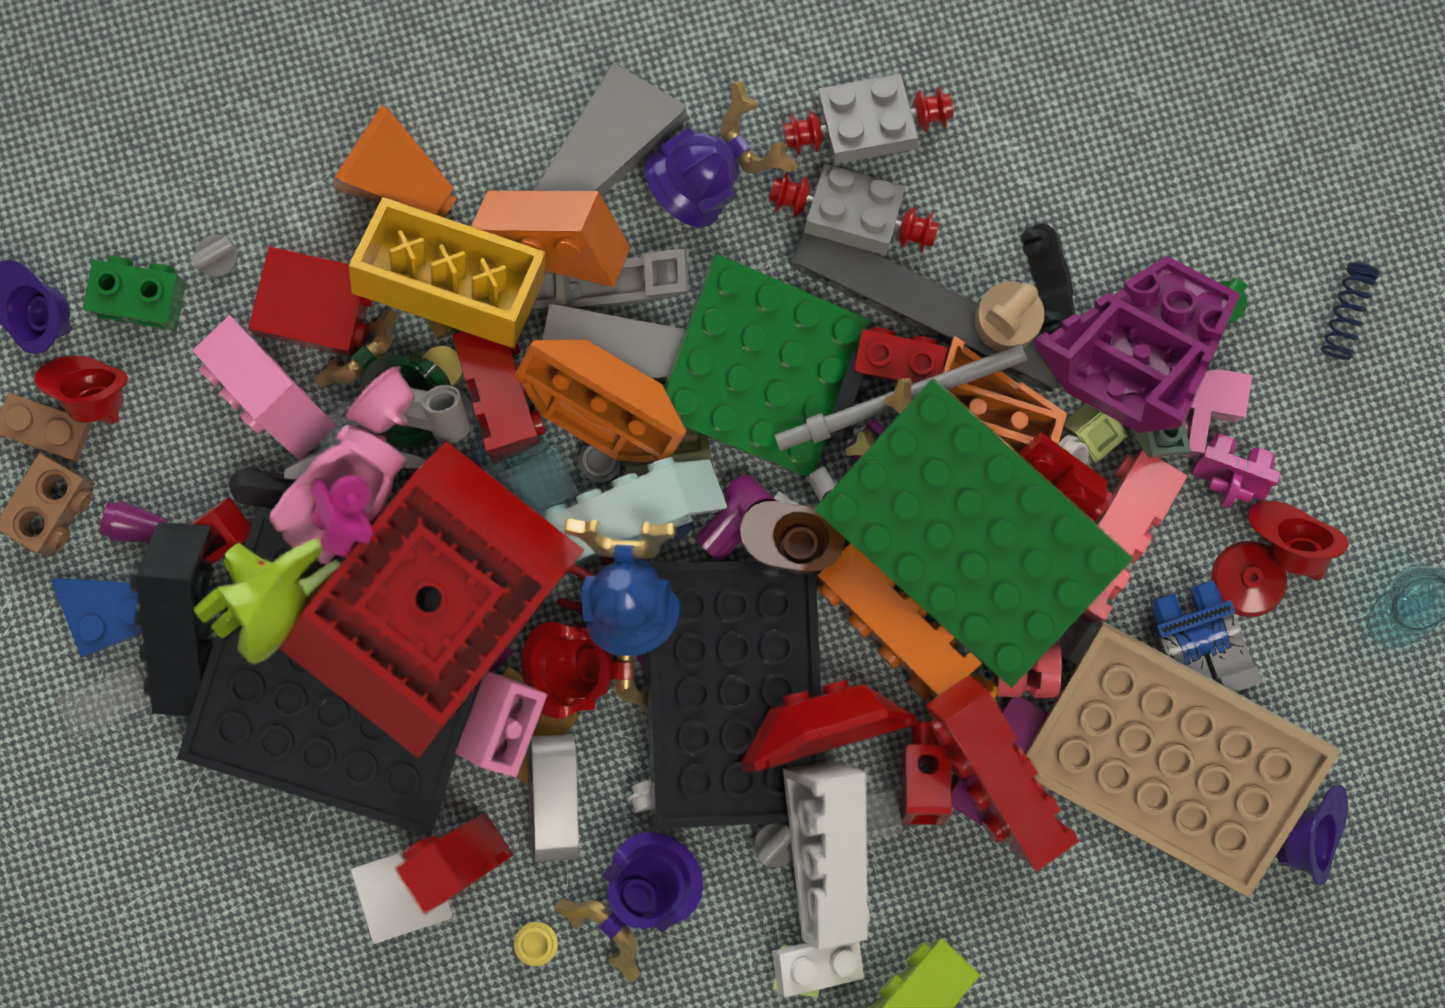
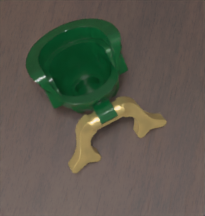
(370, 363)

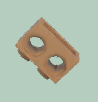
(35, 498)

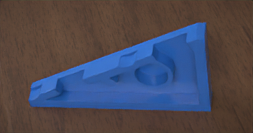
(98, 612)

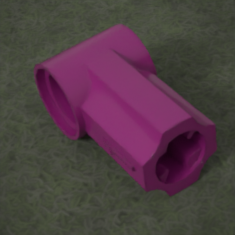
(723, 530)

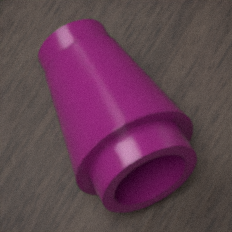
(128, 523)

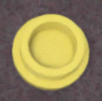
(536, 944)

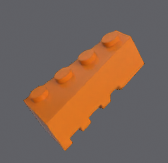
(896, 623)

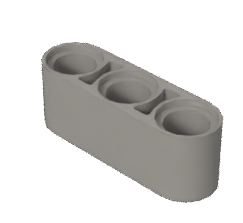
(553, 798)

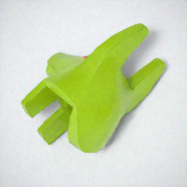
(264, 597)

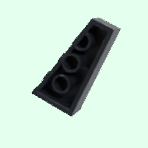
(174, 638)

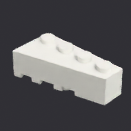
(829, 851)

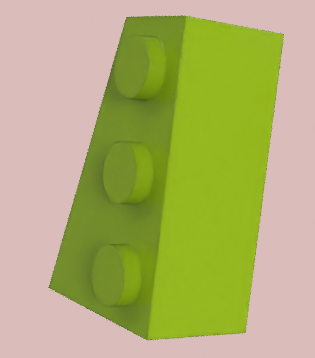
(932, 980)

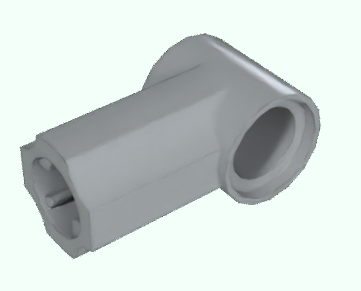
(440, 412)

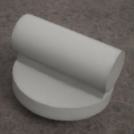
(215, 256)
(774, 845)

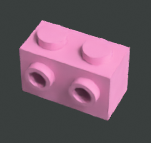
(501, 724)

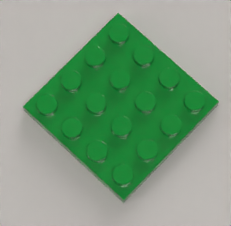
(760, 363)

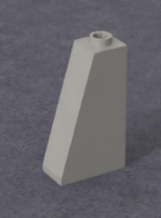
(613, 134)
(637, 343)

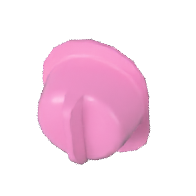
(383, 403)

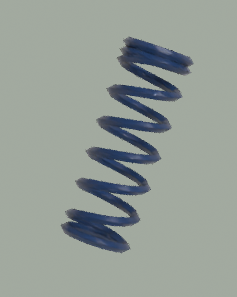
(1363, 273)

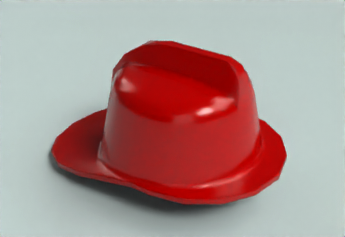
(84, 387)
(1298, 540)

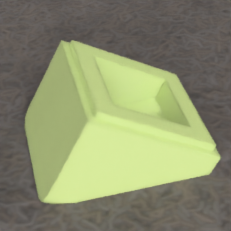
(1095, 430)

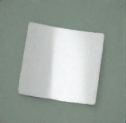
(388, 903)

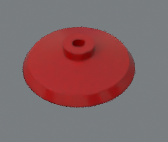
(1249, 578)

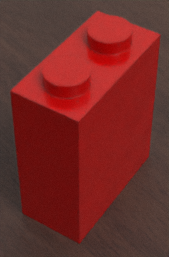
(309, 304)

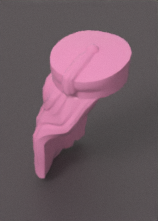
(358, 455)

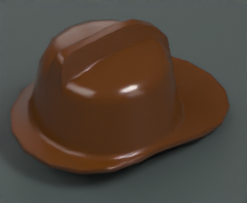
(790, 537)

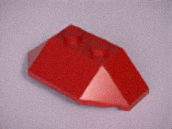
(823, 723)

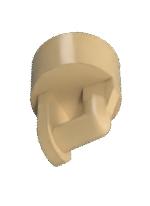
(1009, 315)

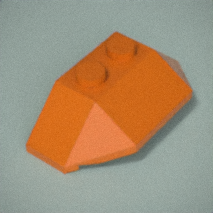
(601, 400)

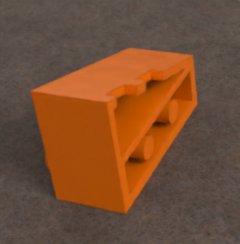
(1003, 404)

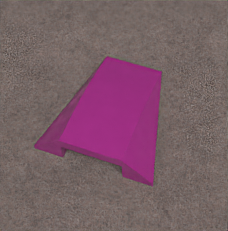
(1144, 346)

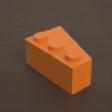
(567, 225)

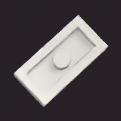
(807, 969)

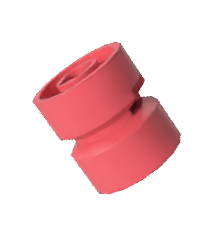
(1041, 680)

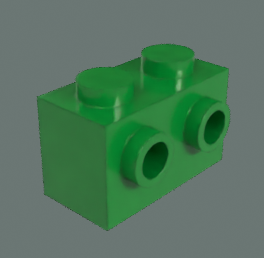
(134, 293)

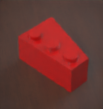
(498, 396)
(445, 866)

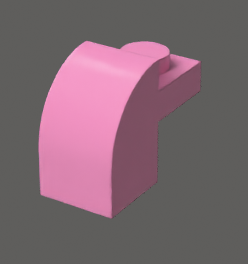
(1220, 397)

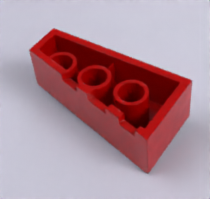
(998, 774)

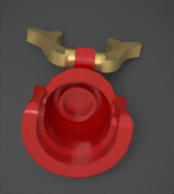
(575, 670)

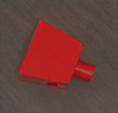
(925, 797)

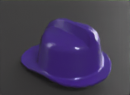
(30, 310)
(1317, 836)

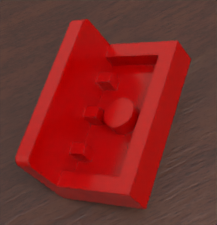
(897, 358)

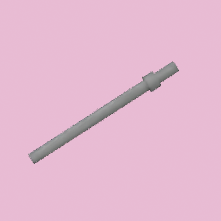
(820, 427)

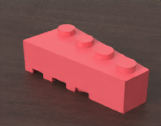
(1135, 505)

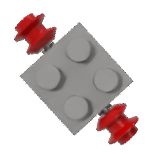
(868, 119)
(854, 210)

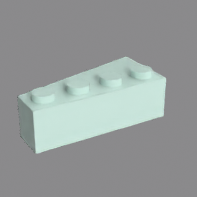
(663, 496)

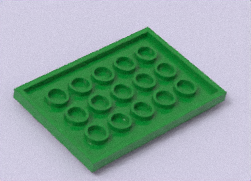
(973, 533)

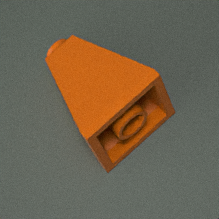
(394, 167)

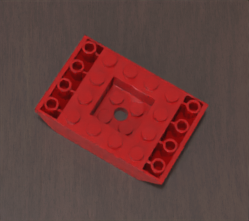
(442, 531)

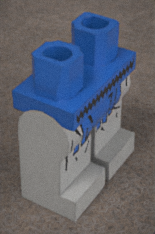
(1205, 638)

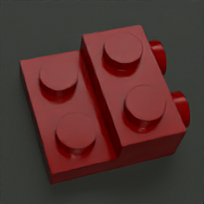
(1068, 474)

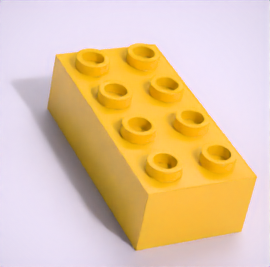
(447, 272)

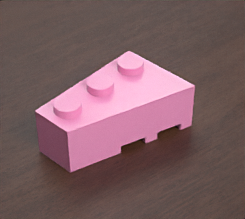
(261, 388)

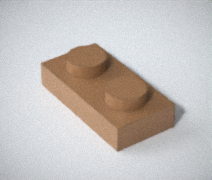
(43, 427)

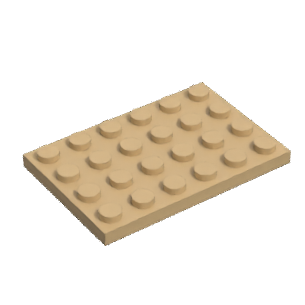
(1178, 759)

